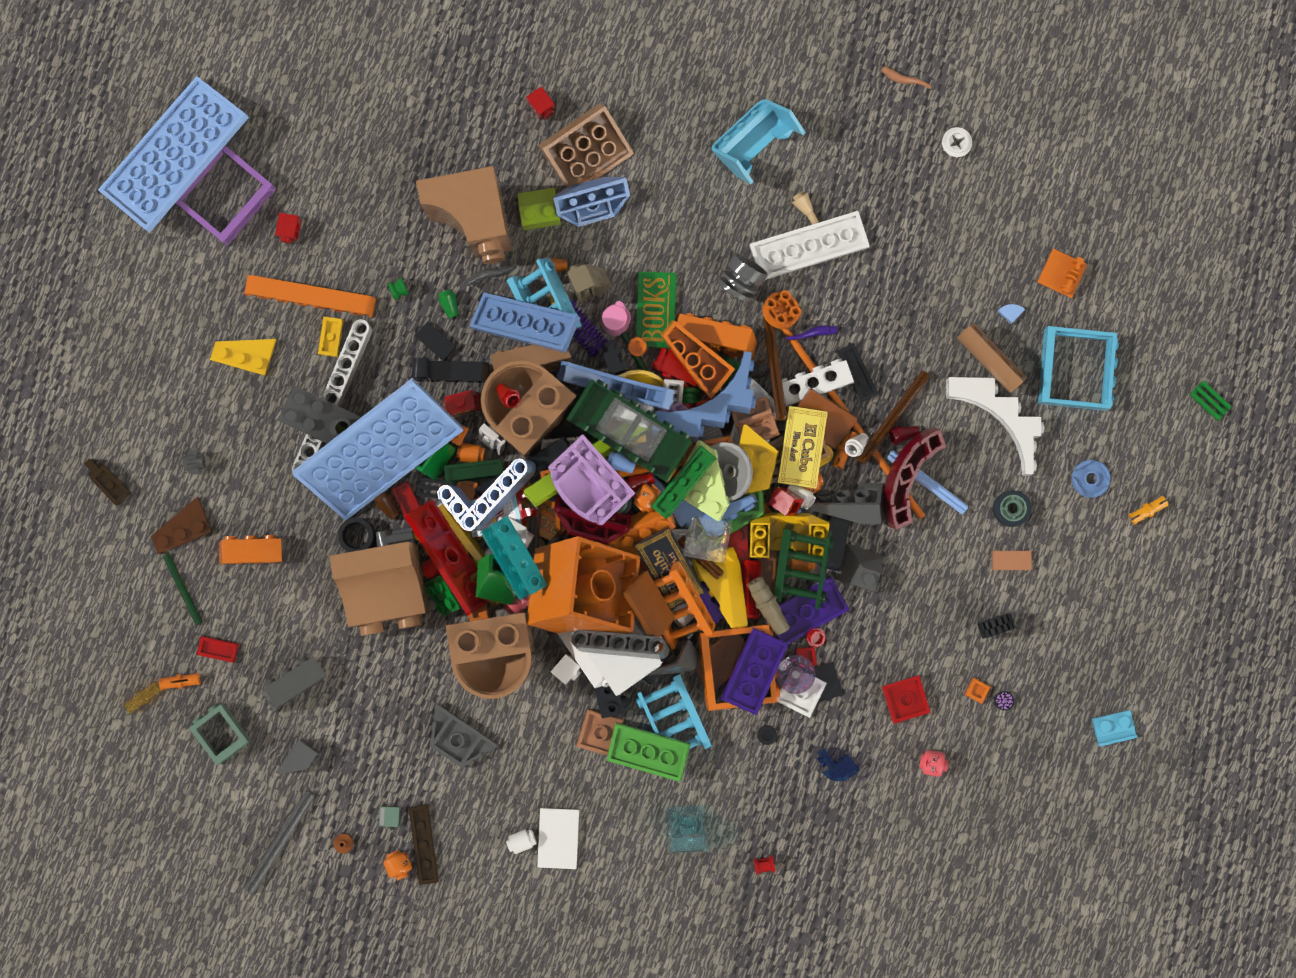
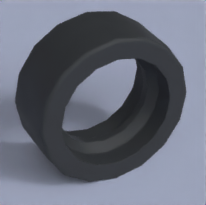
(356, 521)

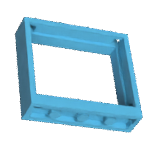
(1110, 364)

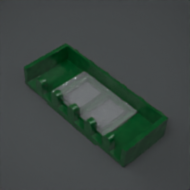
(630, 429)

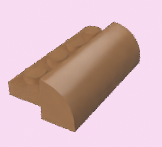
(991, 357)

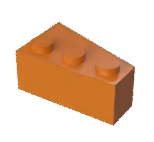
(250, 550)

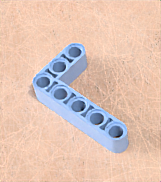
(489, 498)

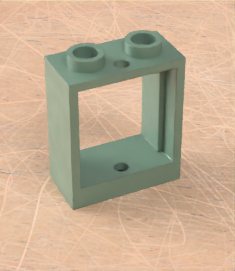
(243, 739)

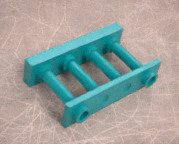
(513, 558)

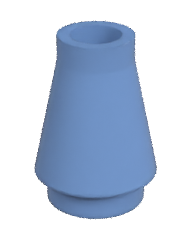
(620, 462)

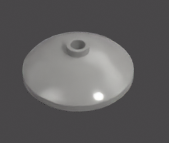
(735, 457)

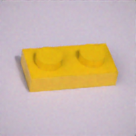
(330, 337)

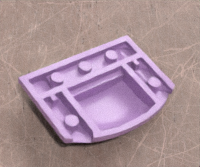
(589, 482)

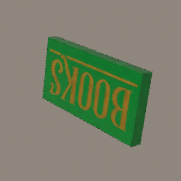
(655, 306)

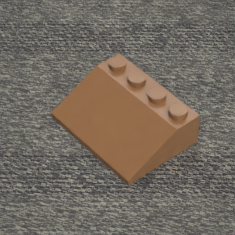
(586, 147)

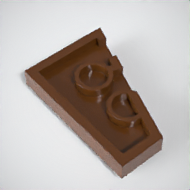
(182, 528)

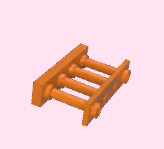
(695, 605)

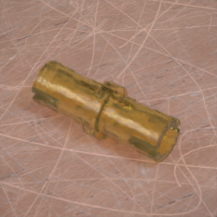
(142, 697)

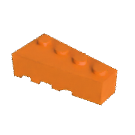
(720, 336)
(700, 361)
(641, 526)

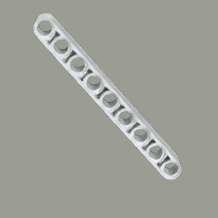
(338, 372)

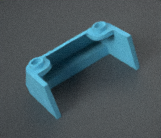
(752, 133)

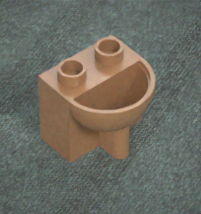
(540, 410)
(491, 654)

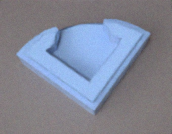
(1011, 312)

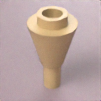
(803, 203)

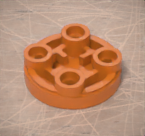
(781, 310)

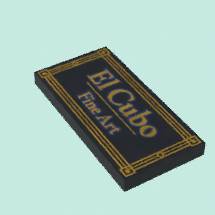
(659, 554)

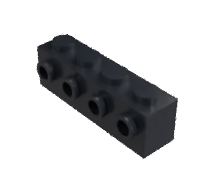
(609, 703)

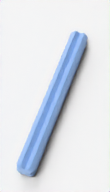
(936, 488)

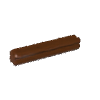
(708, 565)

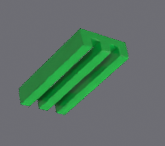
(1217, 417)

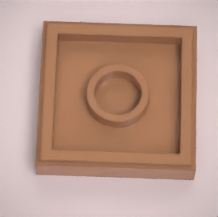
(597, 732)

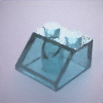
(687, 829)

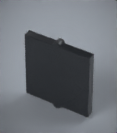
(828, 674)

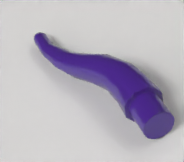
(816, 331)

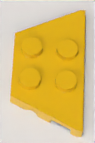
(762, 457)

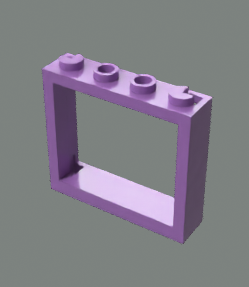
(246, 212)

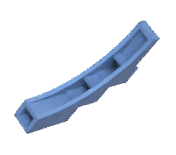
(637, 391)
(714, 413)
(685, 510)

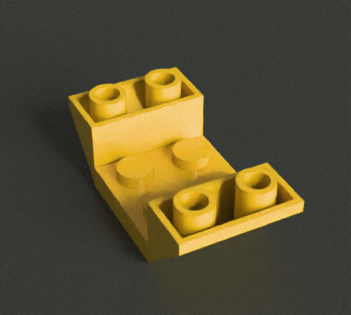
(768, 530)

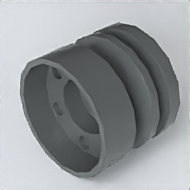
(743, 276)

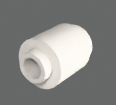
(521, 841)

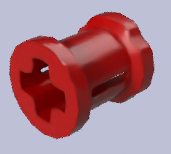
(764, 865)

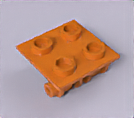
(1062, 273)

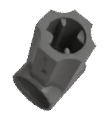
(393, 537)

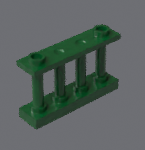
(785, 571)

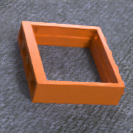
(706, 666)

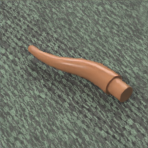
(897, 77)

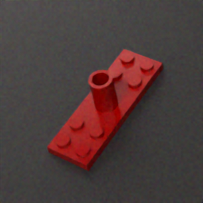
(446, 554)

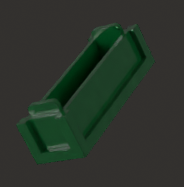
(472, 471)

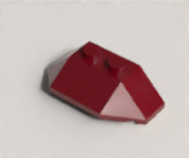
(576, 525)

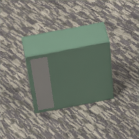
(389, 816)

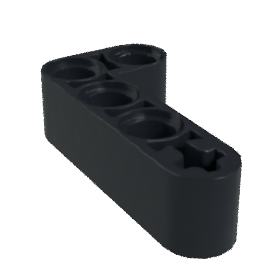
(449, 370)

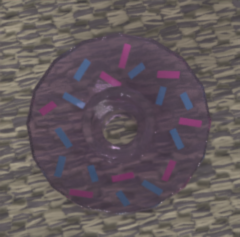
(806, 674)

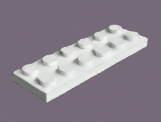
(810, 245)

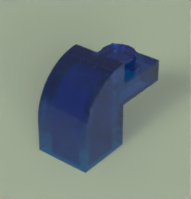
(837, 771)

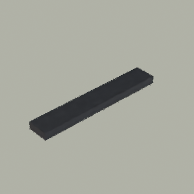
(541, 459)

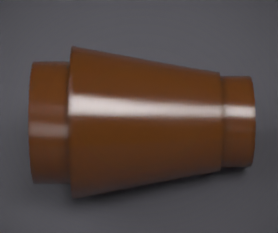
(387, 505)

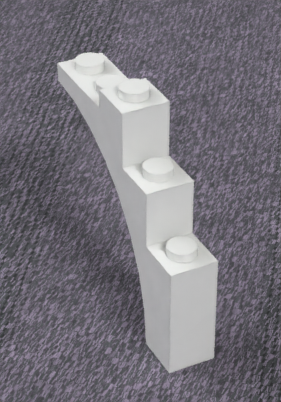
(1005, 409)

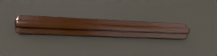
(775, 372)
(893, 417)

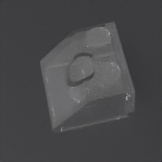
(707, 539)

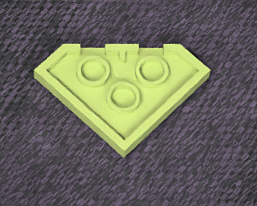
(709, 491)

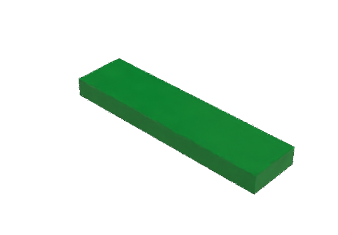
(683, 482)

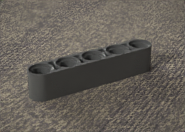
(627, 649)

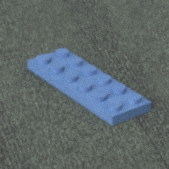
(525, 322)

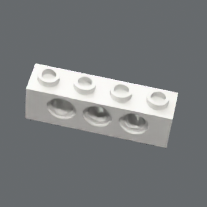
(838, 366)

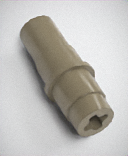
(768, 605)

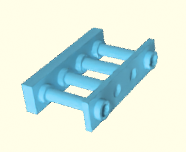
(522, 293)
(684, 703)

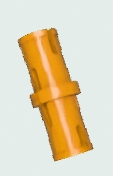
(1148, 510)

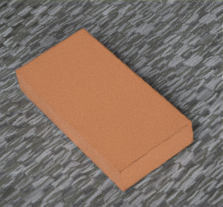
(1011, 560)

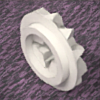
(958, 134)

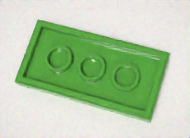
(648, 751)

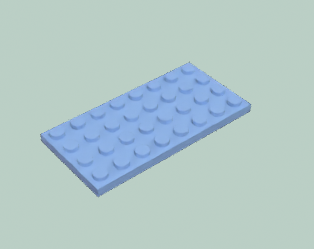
(173, 154)
(378, 449)

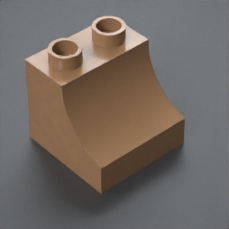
(473, 206)
(381, 586)

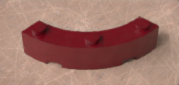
(903, 474)

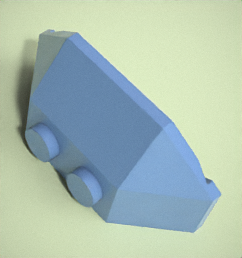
(592, 200)

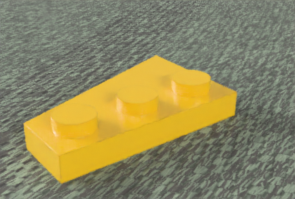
(245, 354)

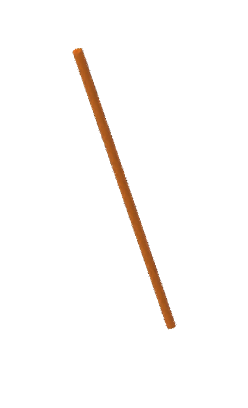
(856, 427)

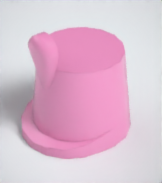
(616, 319)

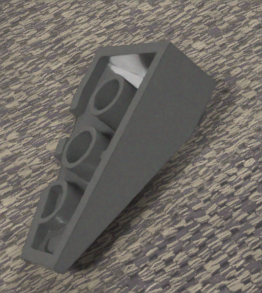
(856, 505)

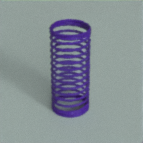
(593, 352)

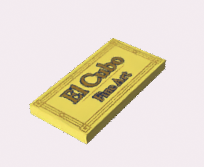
(802, 447)

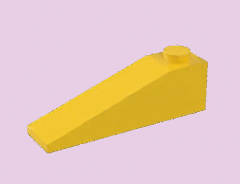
(727, 589)

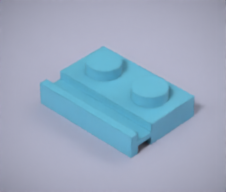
(1114, 728)

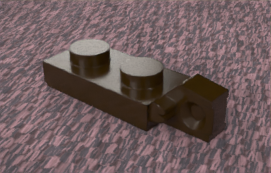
(107, 482)

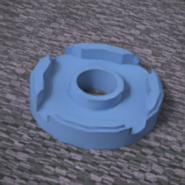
(1102, 478)

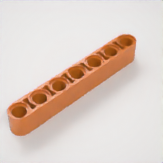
(310, 295)

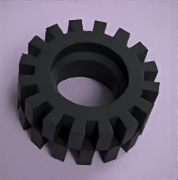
(996, 625)

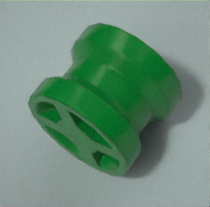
(398, 288)
(690, 395)

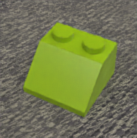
(538, 209)

